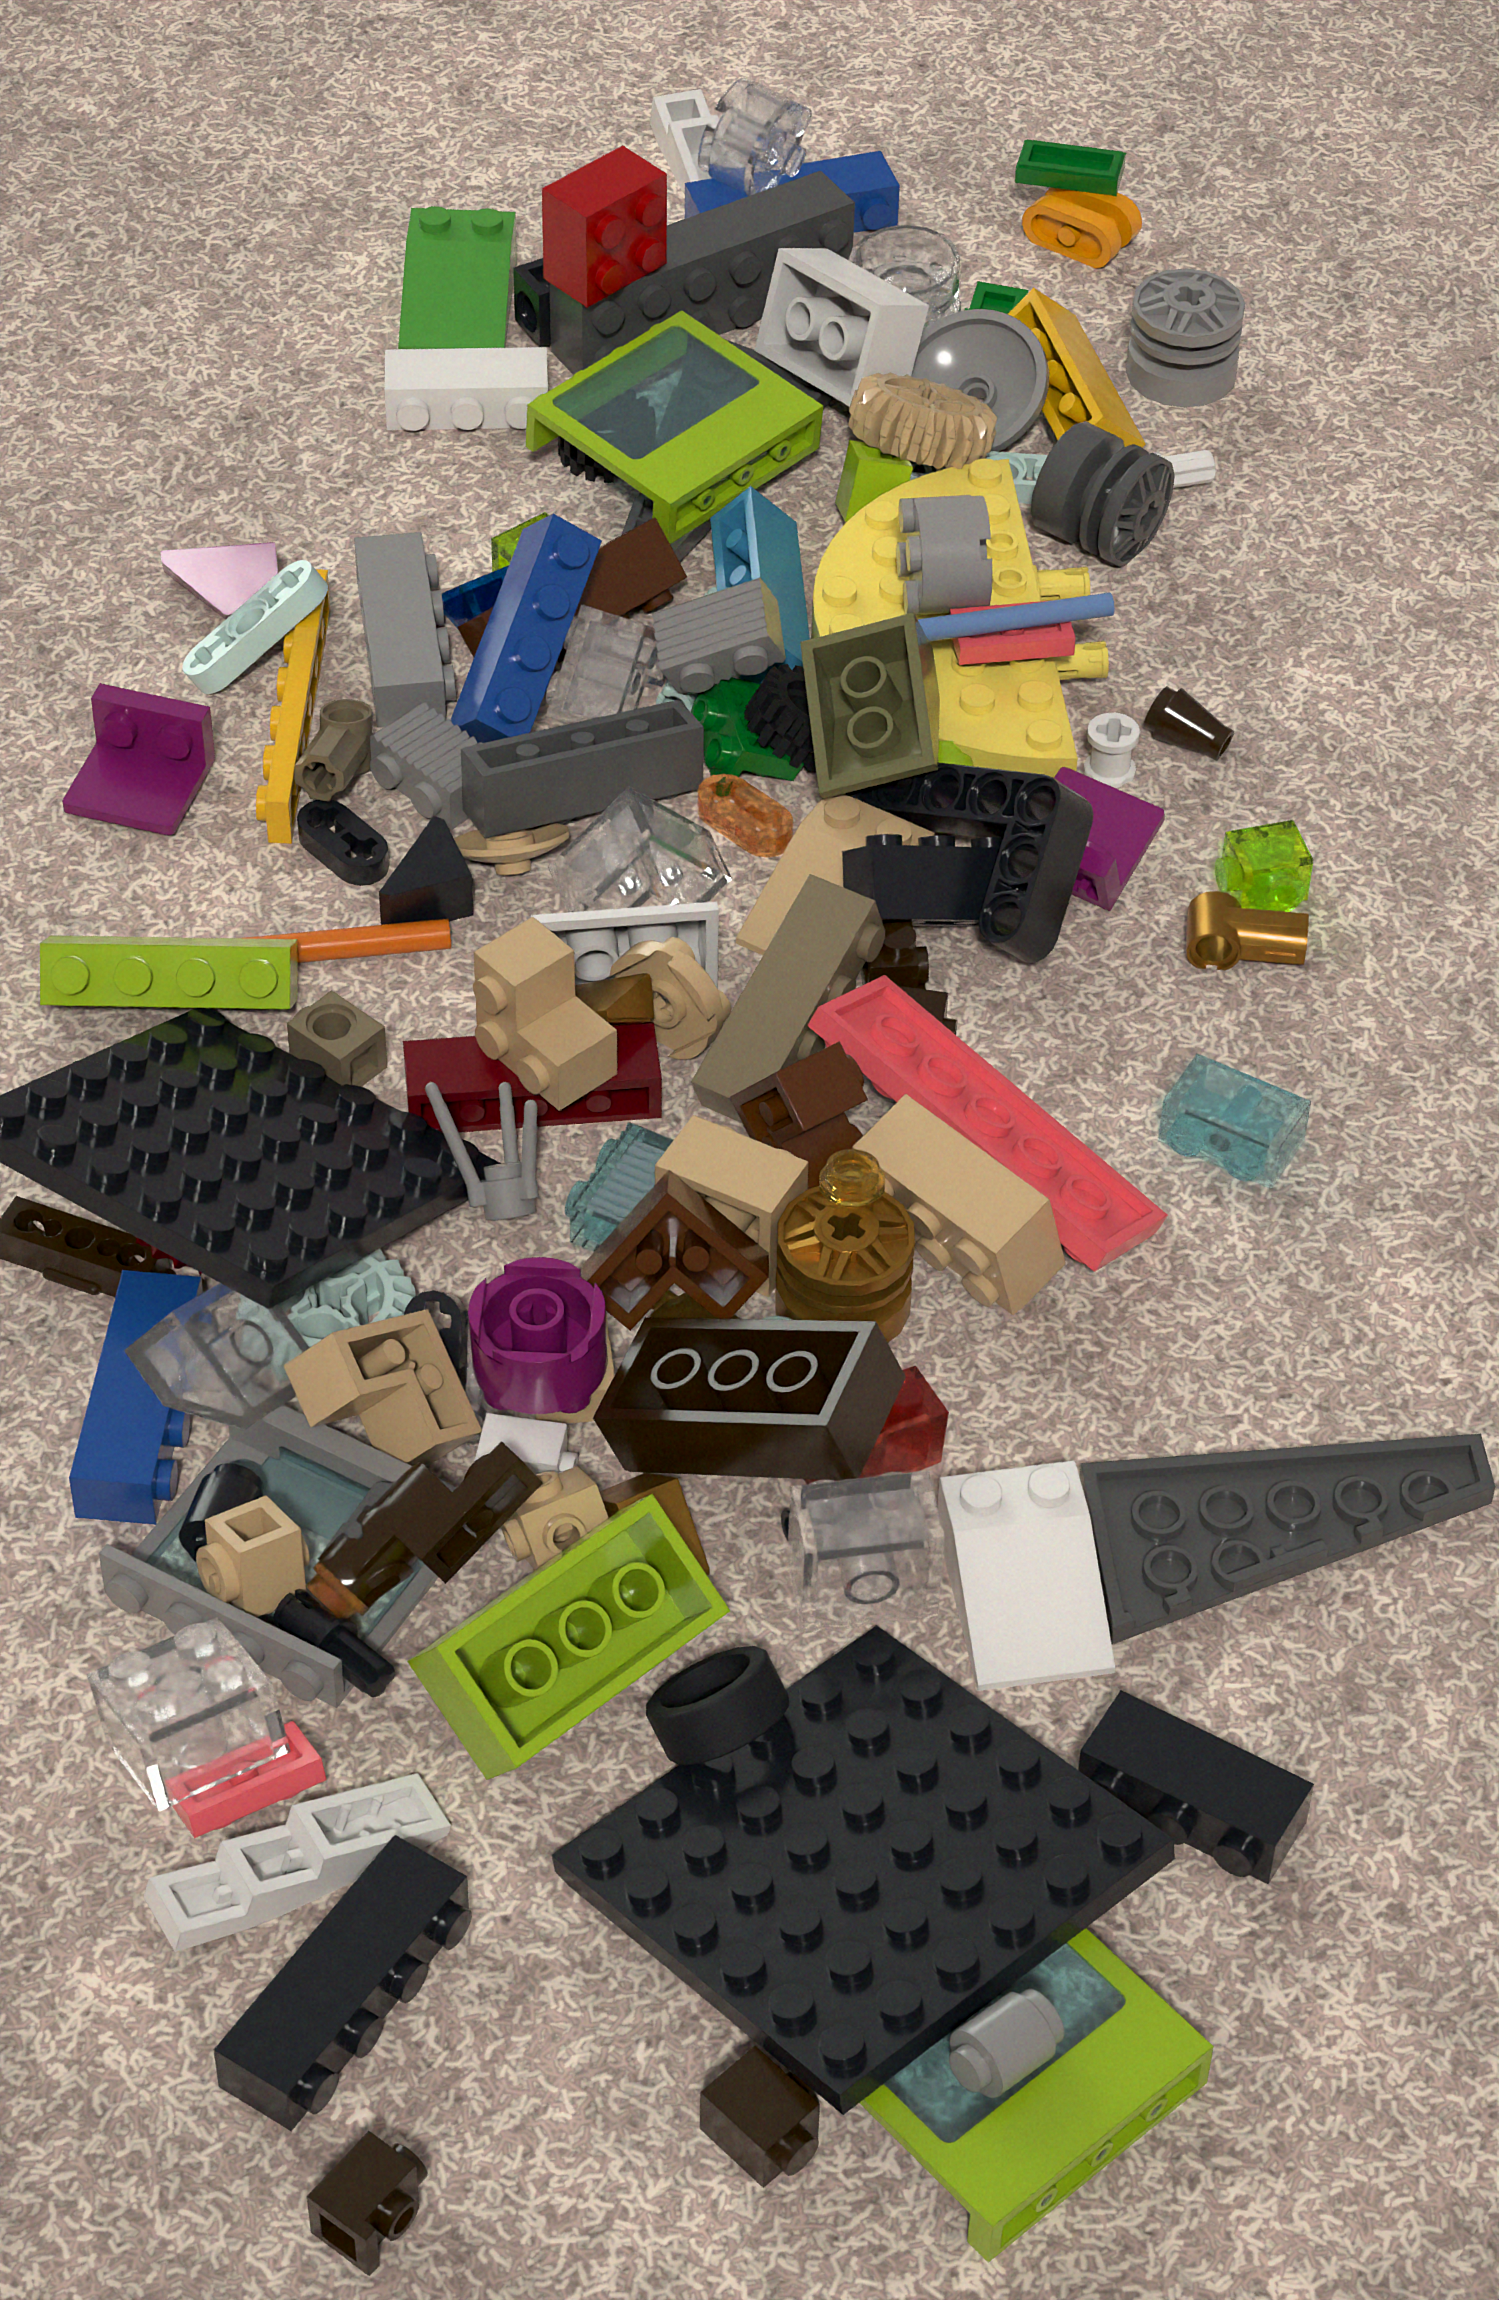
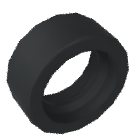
(717, 1705)

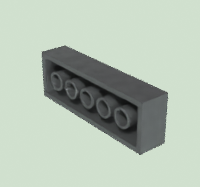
(713, 270)

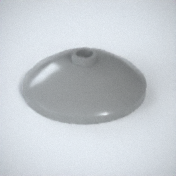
(988, 358)

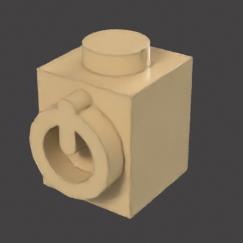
(253, 1557)

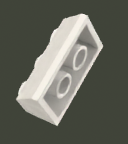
(605, 935)

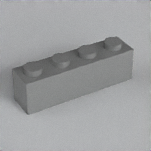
(401, 624)

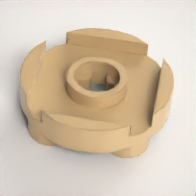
(694, 1005)

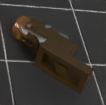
(414, 1522)

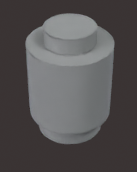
(1005, 2043)

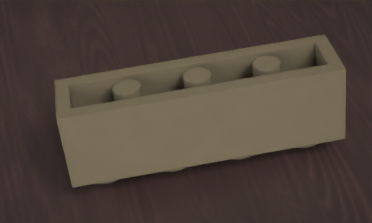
(805, 966)

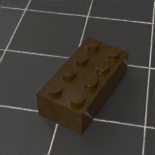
(750, 1397)

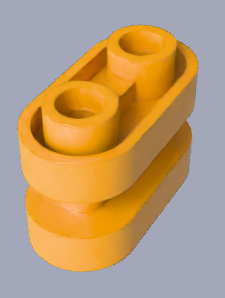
(1082, 224)

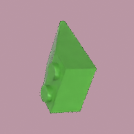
(457, 278)

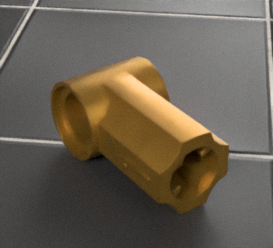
(1225, 933)

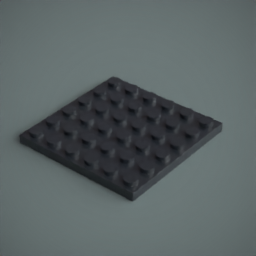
(231, 1154)
(864, 1867)

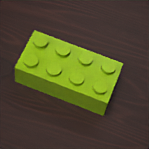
(568, 1637)

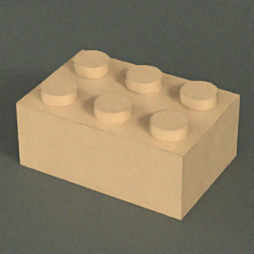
(966, 1207)

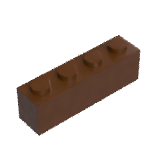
(625, 574)

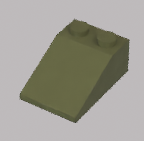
(872, 704)

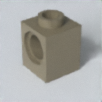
(339, 1039)

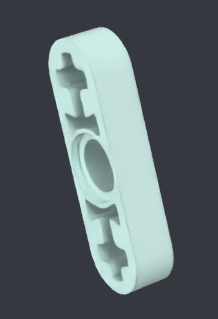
(255, 627)

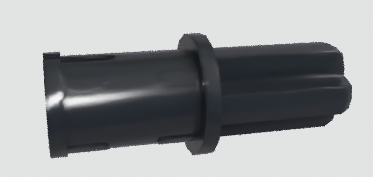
(337, 1637)

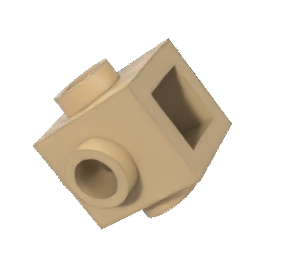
(554, 1516)

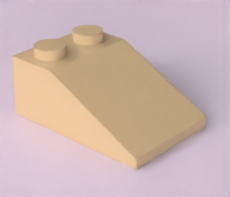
(817, 849)

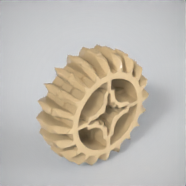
(921, 420)

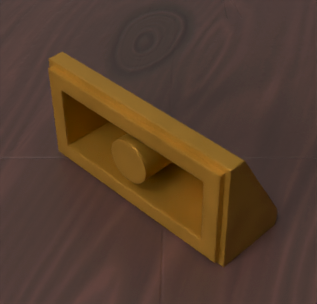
(620, 999)

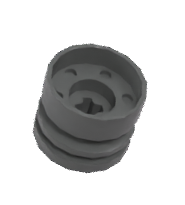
(1102, 493)

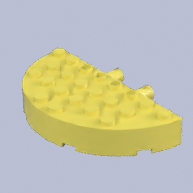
(994, 711)

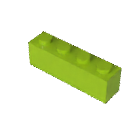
(168, 972)

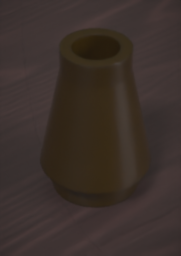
(1185, 723)

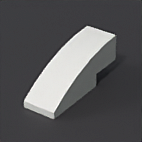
(678, 129)

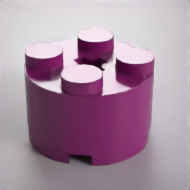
(538, 1337)

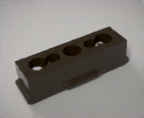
(72, 1248)

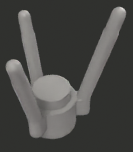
(507, 1186)

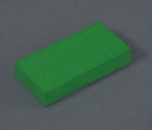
(1070, 167)

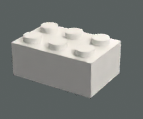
(837, 322)

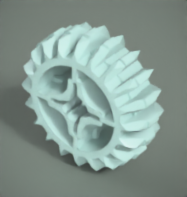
(350, 1298)

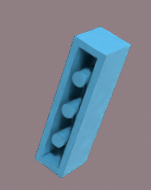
(762, 541)

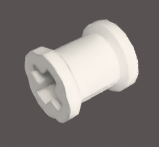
(1112, 744)

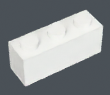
(462, 387)

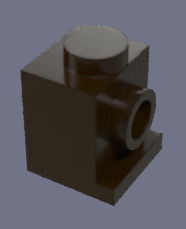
(899, 958)
(366, 2199)

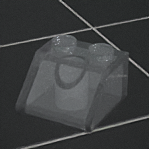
(220, 1358)

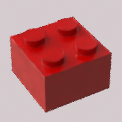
(604, 226)

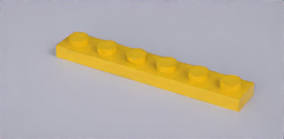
(292, 721)

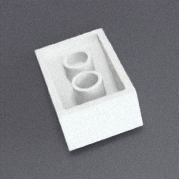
(1025, 1575)

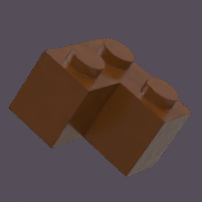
(806, 1107)
(679, 1241)

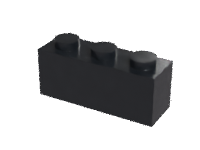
(923, 882)
(1198, 1787)

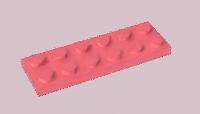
(918, 1056)

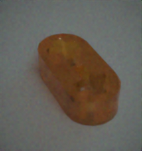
(740, 819)

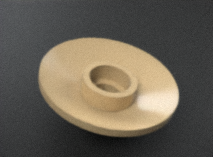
(512, 850)

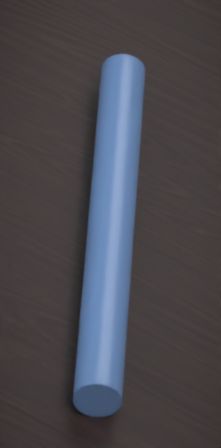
(1018, 617)

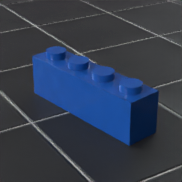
(860, 176)
(526, 630)
(127, 1433)

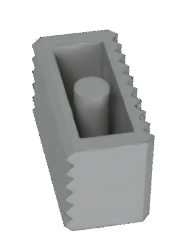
(719, 636)
(423, 762)

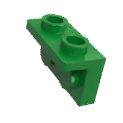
(727, 740)

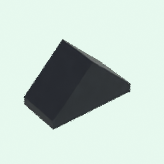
(428, 881)

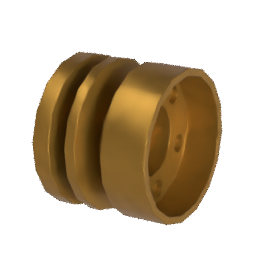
(845, 1262)

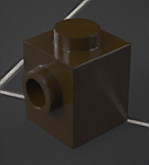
(761, 2117)

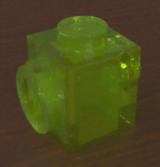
(1265, 866)

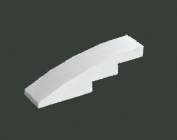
(290, 1865)

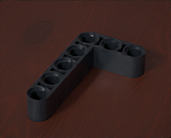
(1040, 850)

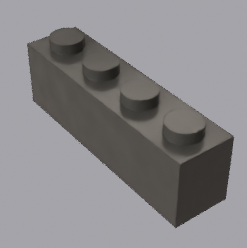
(581, 767)

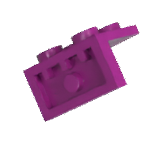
(144, 760)
(1117, 840)

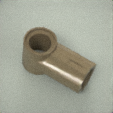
(337, 749)

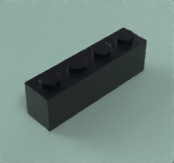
(343, 1984)

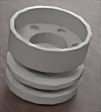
(1185, 337)

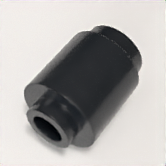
(218, 1492)

